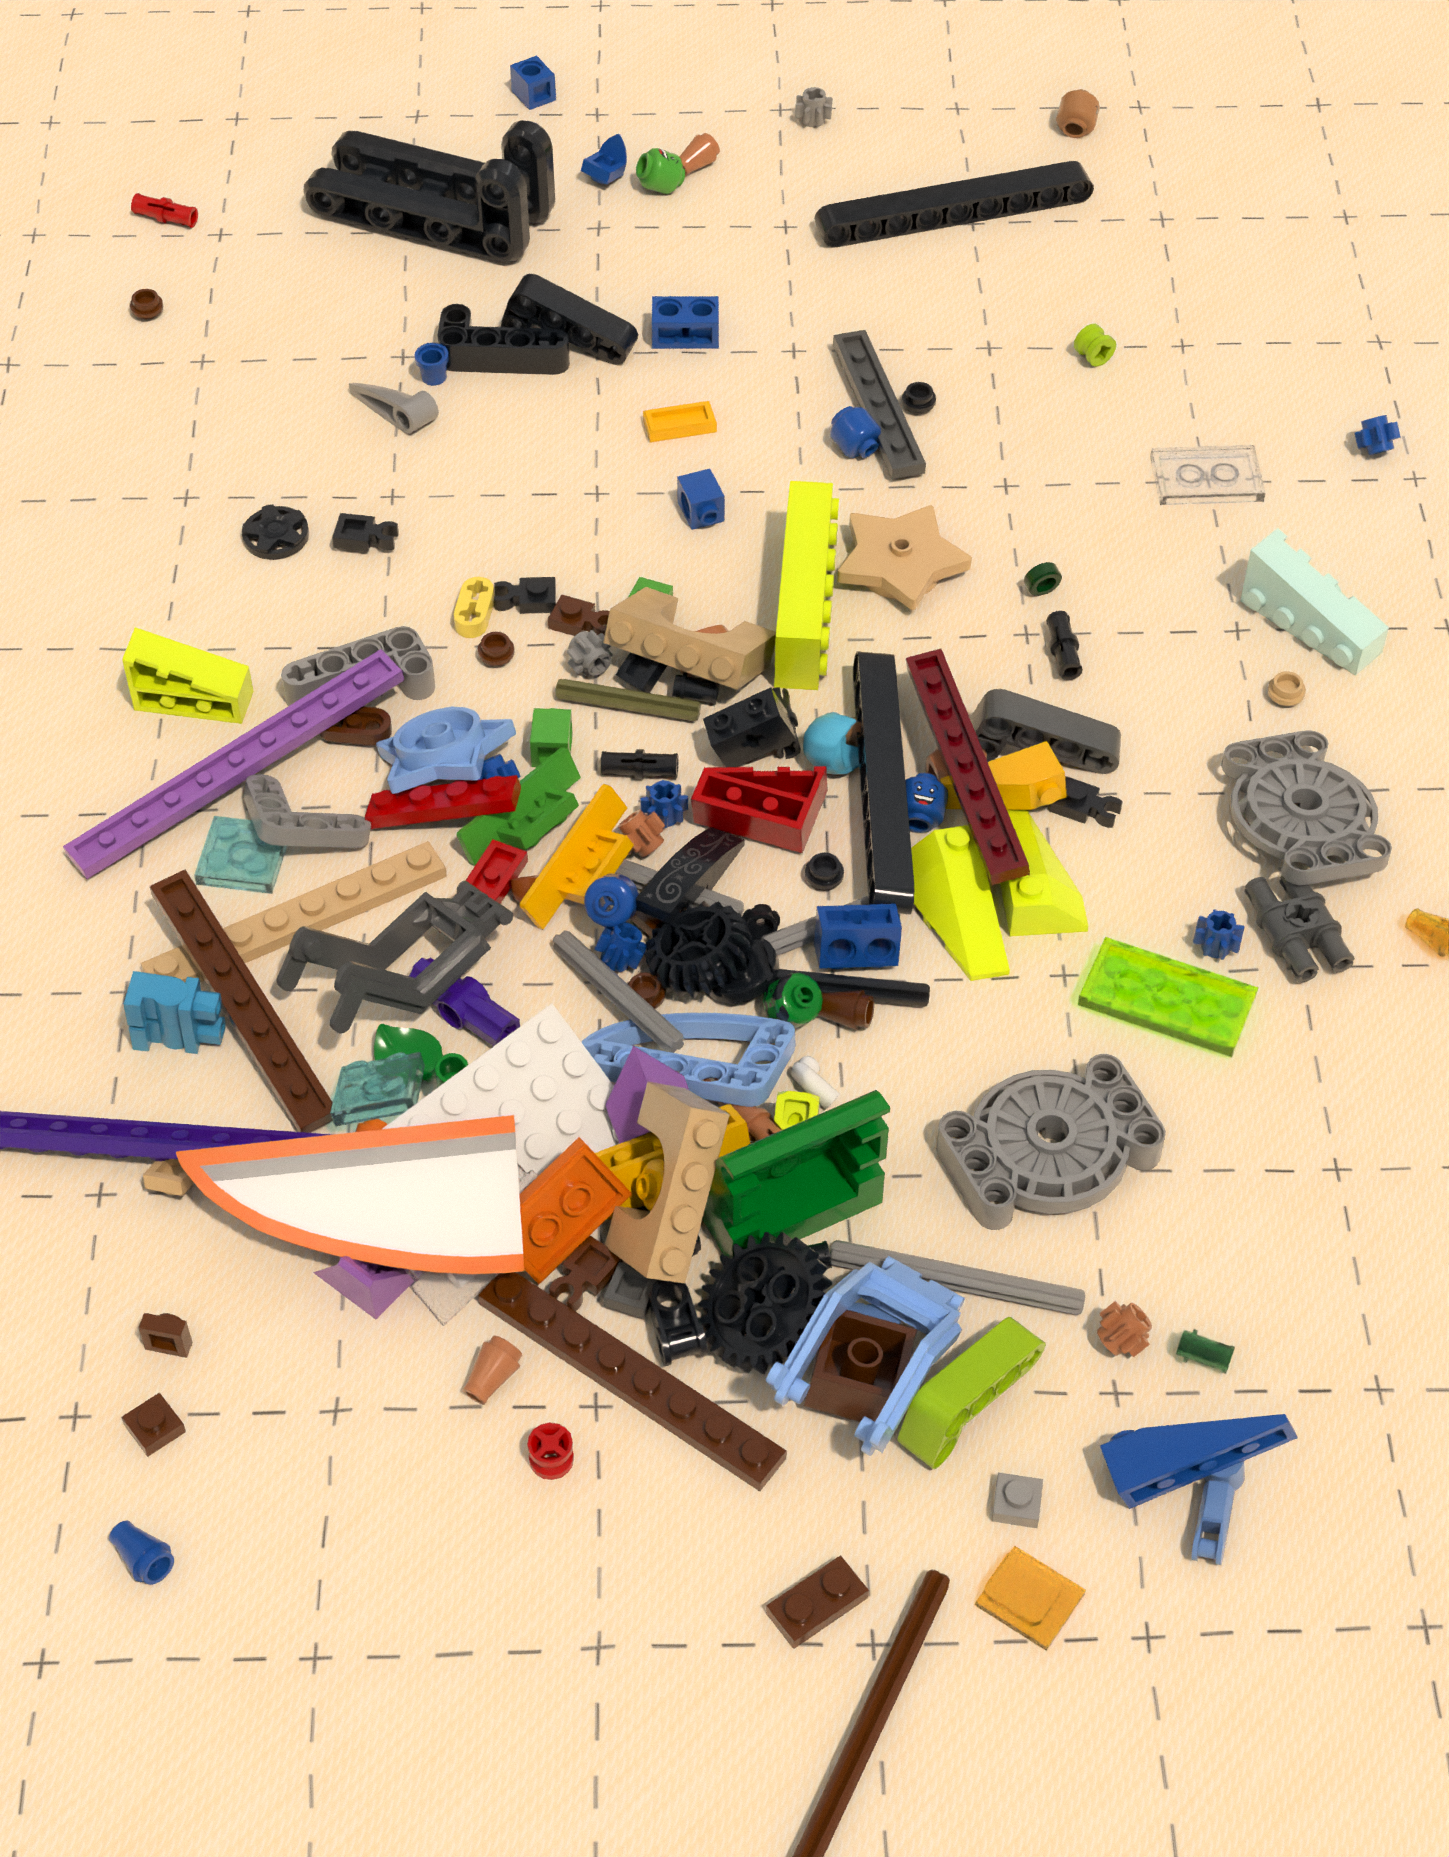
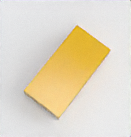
(679, 421)

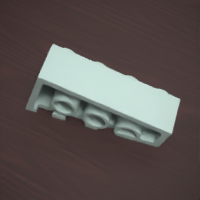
(1310, 605)

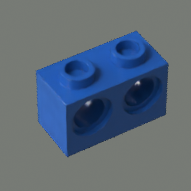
(685, 322)
(857, 936)

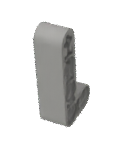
(399, 643)

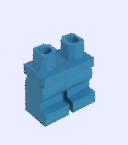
(172, 1013)

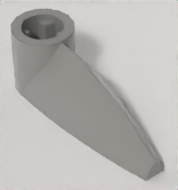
(396, 407)

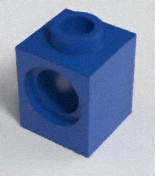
(533, 82)
(700, 499)

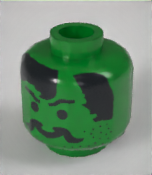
(793, 999)

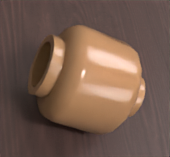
(1078, 113)

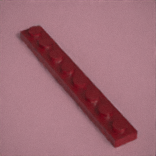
(967, 767)

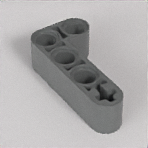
(1024, 722)

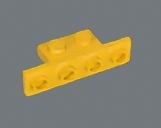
(581, 858)

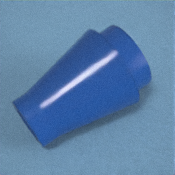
(143, 1554)

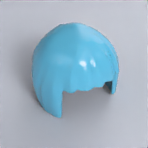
(826, 744)

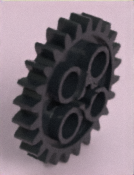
(762, 1301)

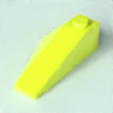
(1047, 897)
(958, 901)

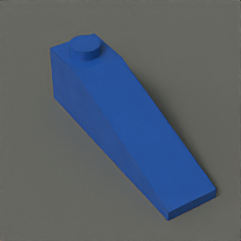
(1172, 1456)

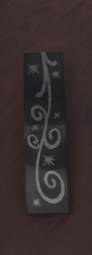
(688, 873)

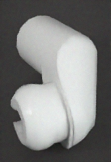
(806, 1076)

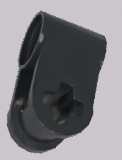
(677, 1327)

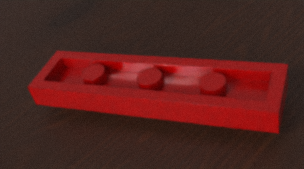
(444, 802)

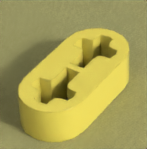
(467, 606)

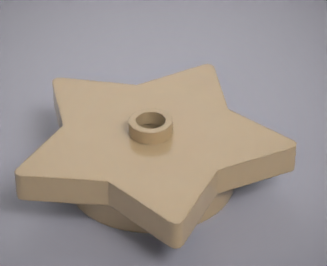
(901, 555)

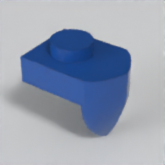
(608, 162)

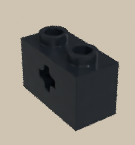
(749, 728)

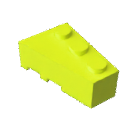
(185, 680)

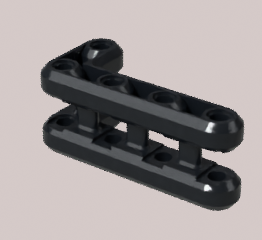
(439, 194)

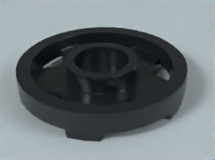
(274, 528)

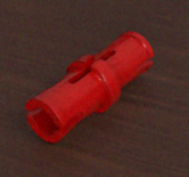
(164, 210)

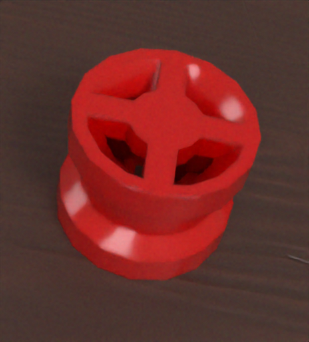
(550, 1439)

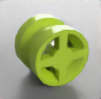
(1095, 345)

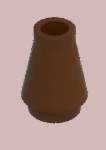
(848, 1008)

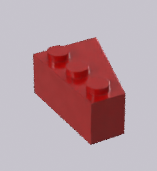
(761, 804)

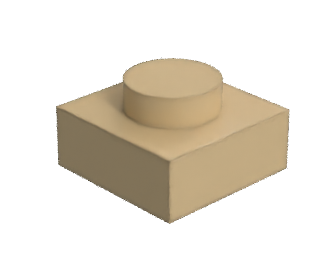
(167, 1177)

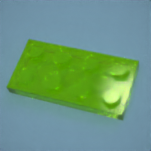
(1168, 996)

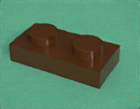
(817, 1602)

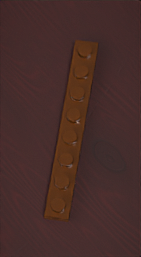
(243, 1002)
(634, 1378)

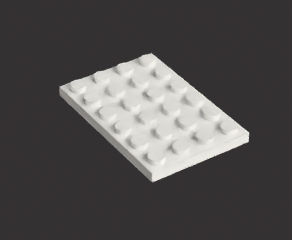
(538, 1077)

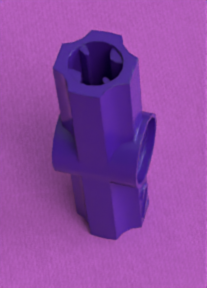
(470, 1006)

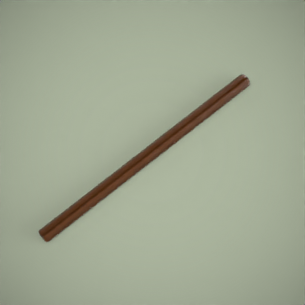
(873, 1716)

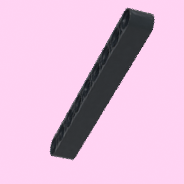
(953, 204)
(883, 782)

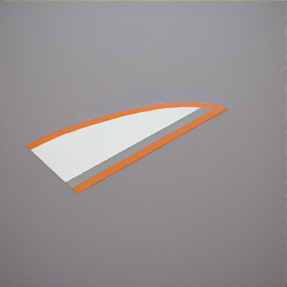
(382, 1196)

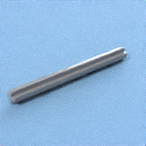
(966, 1278)

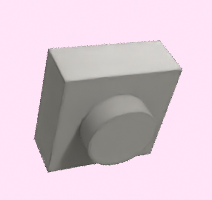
(1017, 1500)

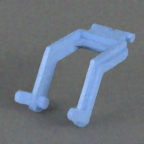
(903, 1295)

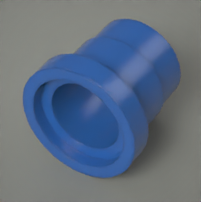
(432, 362)

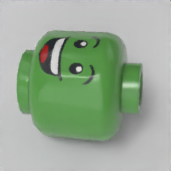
(660, 171)

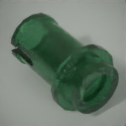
(1204, 1350)

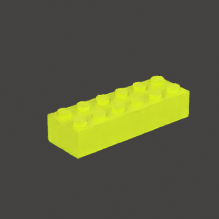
(806, 586)

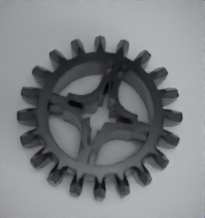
(699, 949)

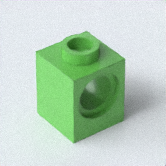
(549, 732)

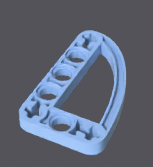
(738, 1084)

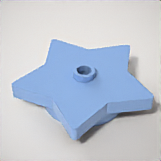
(442, 745)

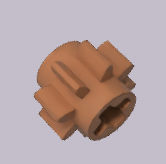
(643, 831)
(1124, 1329)

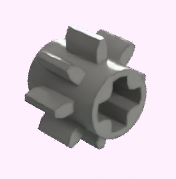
(813, 107)
(589, 653)

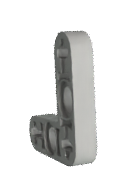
(282, 827)

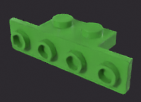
(539, 808)

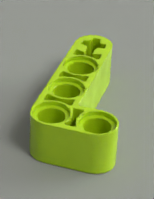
(966, 1389)

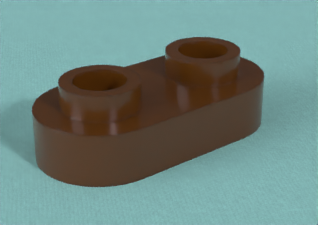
(361, 727)

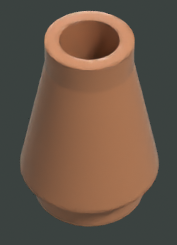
(699, 153)
(493, 1366)

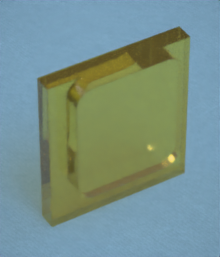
(1030, 1597)

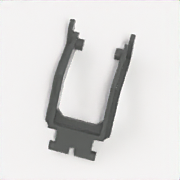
(362, 966)

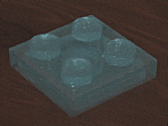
(238, 858)
(377, 1088)

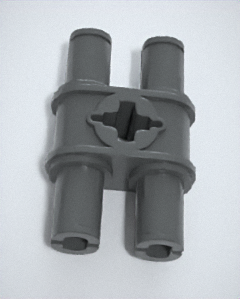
(1298, 926)

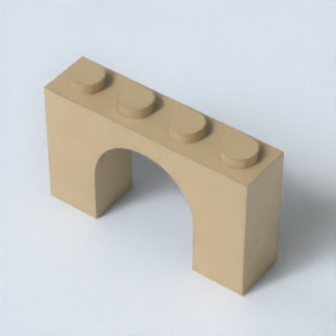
(646, 628)
(691, 1136)

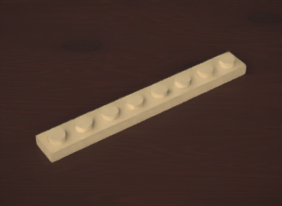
(316, 909)

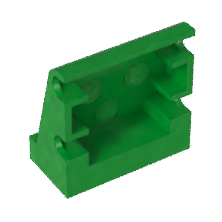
(801, 1176)

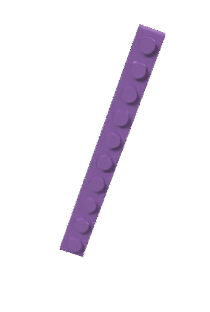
(232, 764)

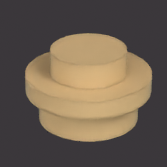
(1286, 688)

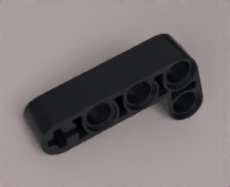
(586, 324)
(500, 348)

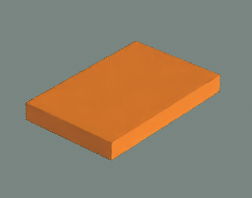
(566, 1207)

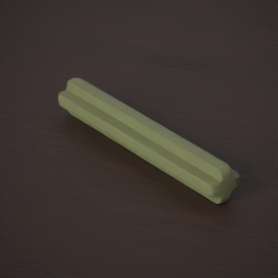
(628, 699)

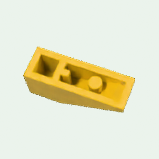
(1023, 779)

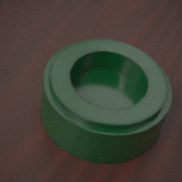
(1043, 579)

